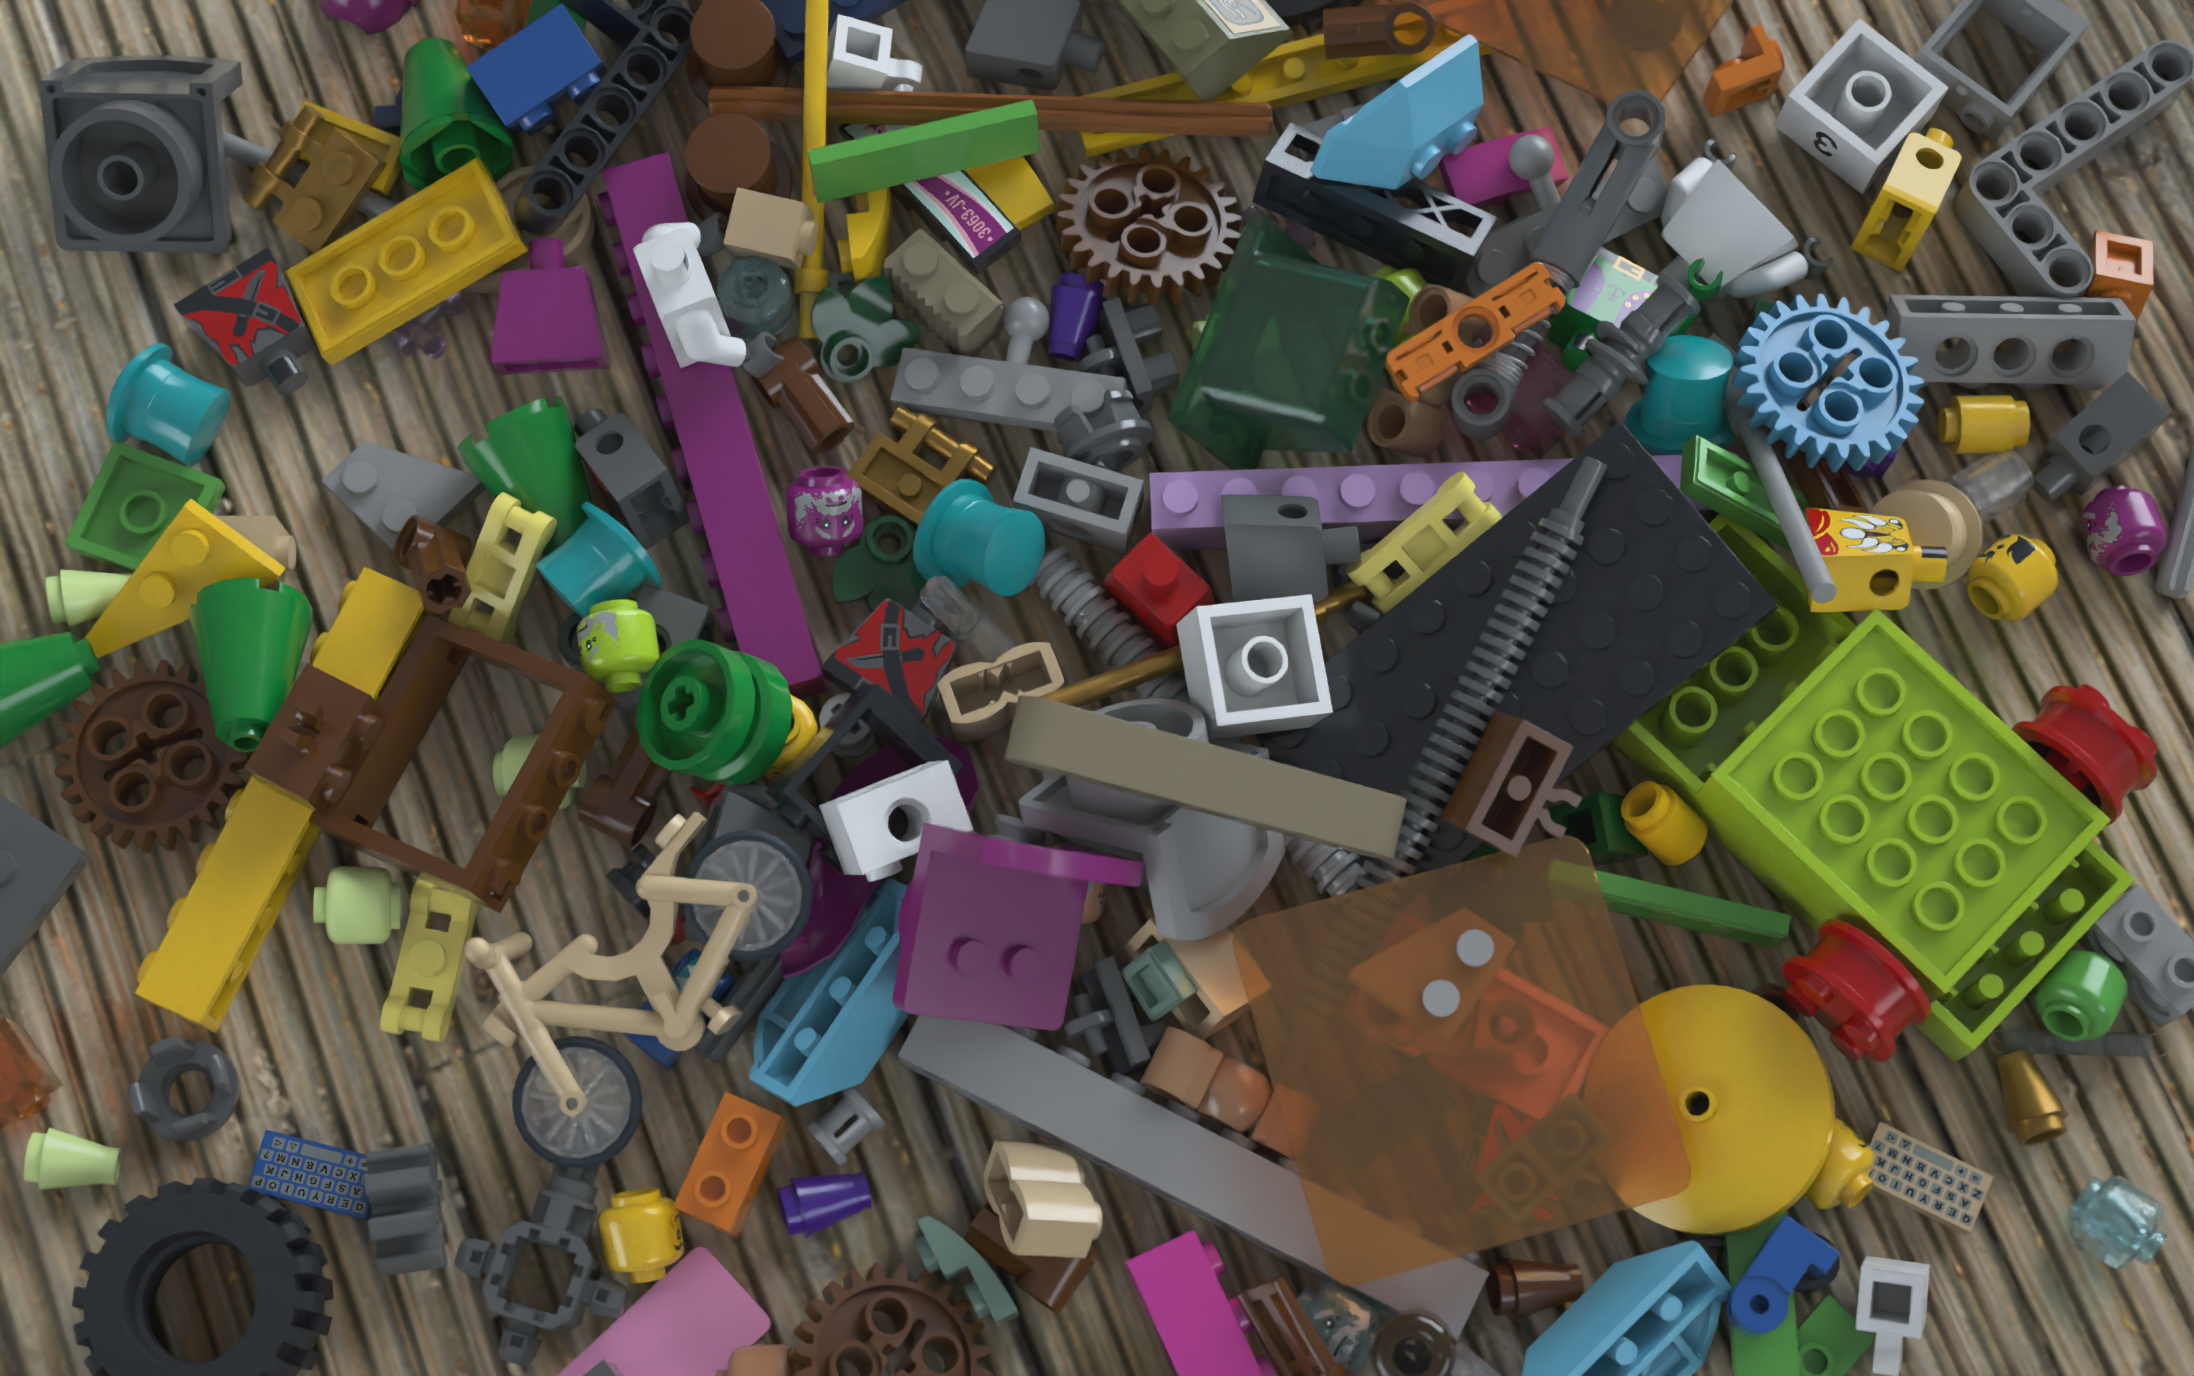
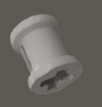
(851, 745)
(865, 1121)

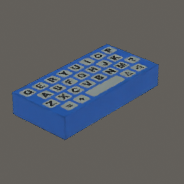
(312, 1175)

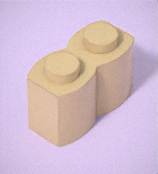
(984, 695)
(1041, 1199)

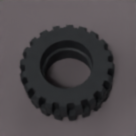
(163, 1229)

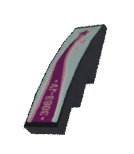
(952, 209)

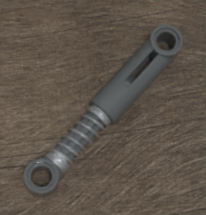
(1568, 249)

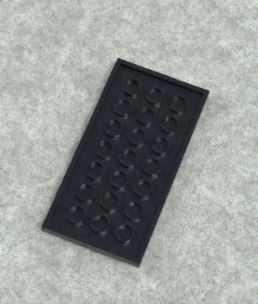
(1626, 629)

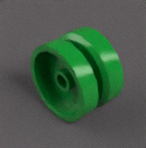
(714, 713)

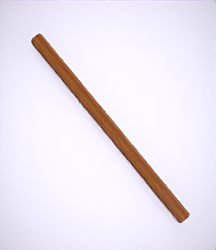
(1053, 112)

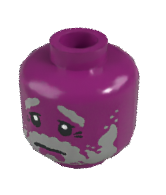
(824, 510)
(2123, 530)

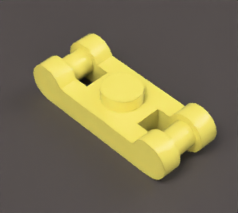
(1423, 542)
(501, 571)
(429, 963)

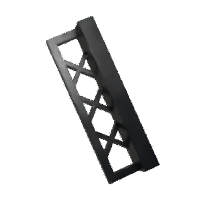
(1370, 218)

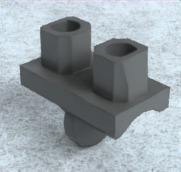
(1125, 331)
(1110, 1021)

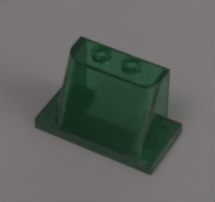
(1286, 353)

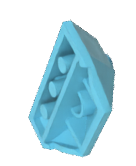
(1408, 124)
(838, 1017)
(1637, 1319)

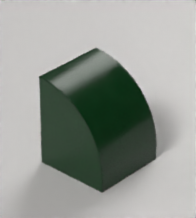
(1600, 828)

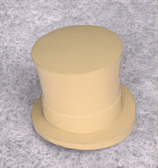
(1937, 517)

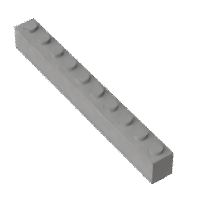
(1162, 1152)

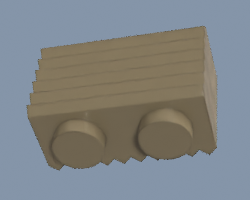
(943, 294)

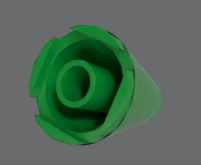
(446, 117)
(535, 461)
(248, 653)
(40, 679)

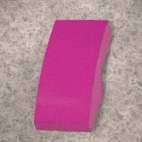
(1483, 172)

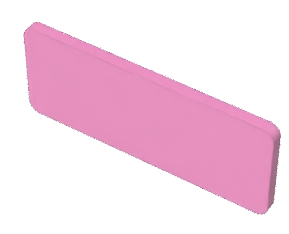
(680, 1324)

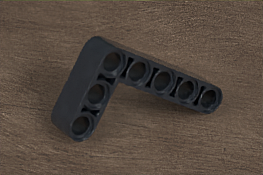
(616, 94)

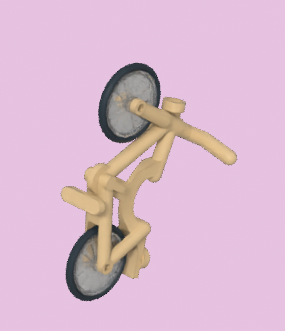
(580, 1095)

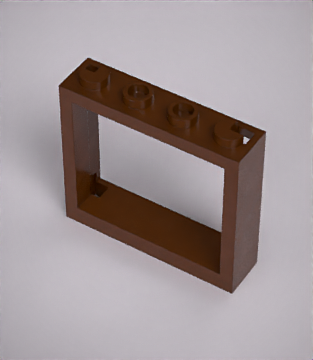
(534, 796)

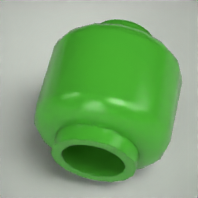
(2081, 996)

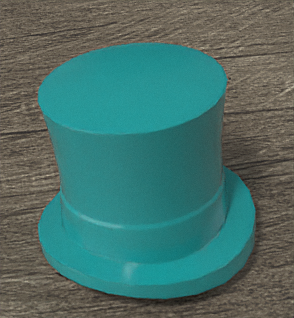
(1683, 396)
(166, 406)
(978, 540)
(597, 563)

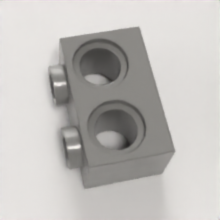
(2149, 952)

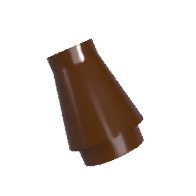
(1529, 1287)

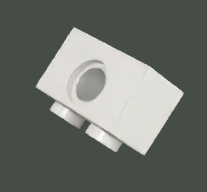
(861, 818)

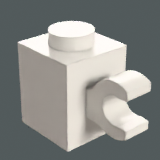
(861, 59)
(1892, 1306)

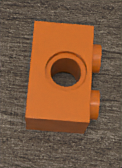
(731, 1165)

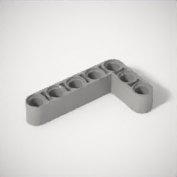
(2057, 157)

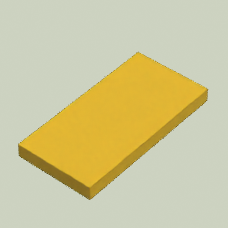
(405, 261)

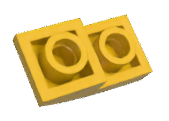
(1014, 190)
(868, 235)

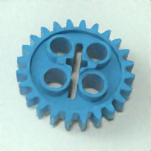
(1858, 413)

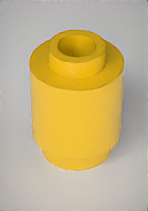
(1984, 424)
(1663, 823)

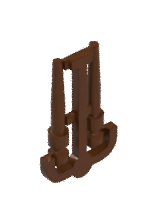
(1294, 1326)

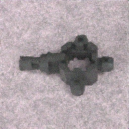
(558, 1221)

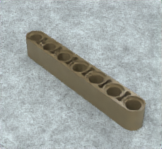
(1204, 778)

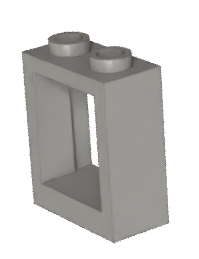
(2042, 22)

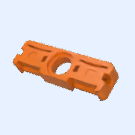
(1505, 308)

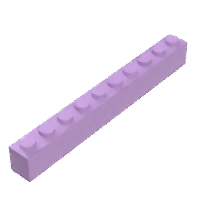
(1375, 498)

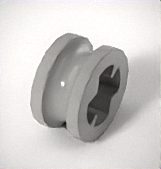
(1014, 830)

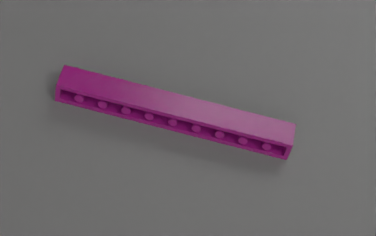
(714, 451)

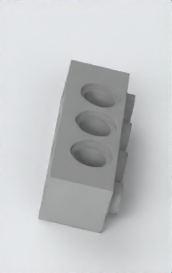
(2096, 358)

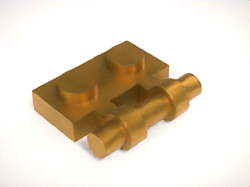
(329, 188)
(904, 482)

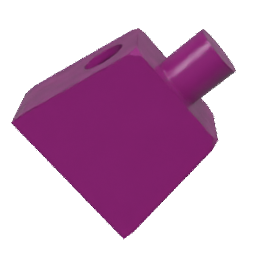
(547, 317)

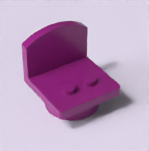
(996, 926)

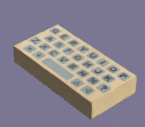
(1927, 1178)

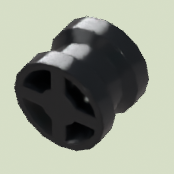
(625, 878)

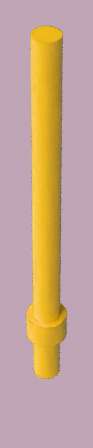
(812, 276)

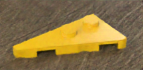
(185, 559)

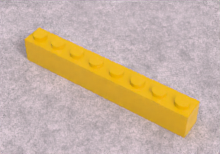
(266, 834)

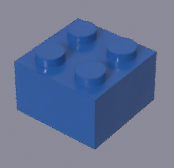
(538, 72)

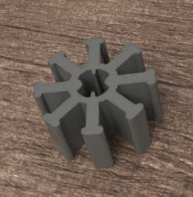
(406, 1209)

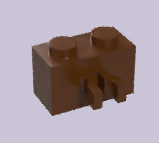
(316, 739)
(1509, 784)

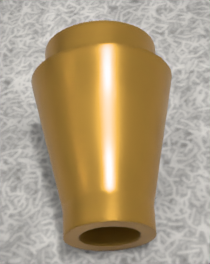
(2029, 1100)

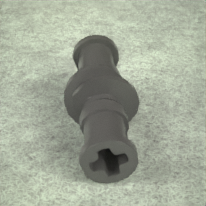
(1620, 355)

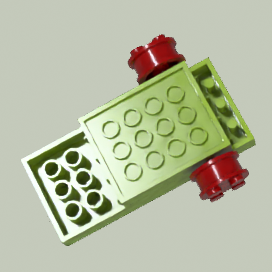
(1896, 814)

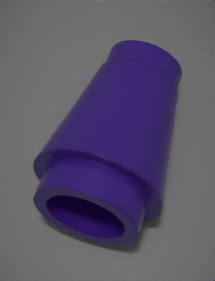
(1073, 315)
(821, 1201)

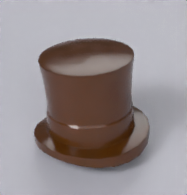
(734, 47)
(731, 154)

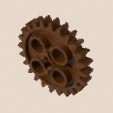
(1147, 225)
(172, 803)
(846, 1331)

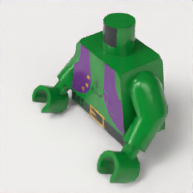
(1609, 294)

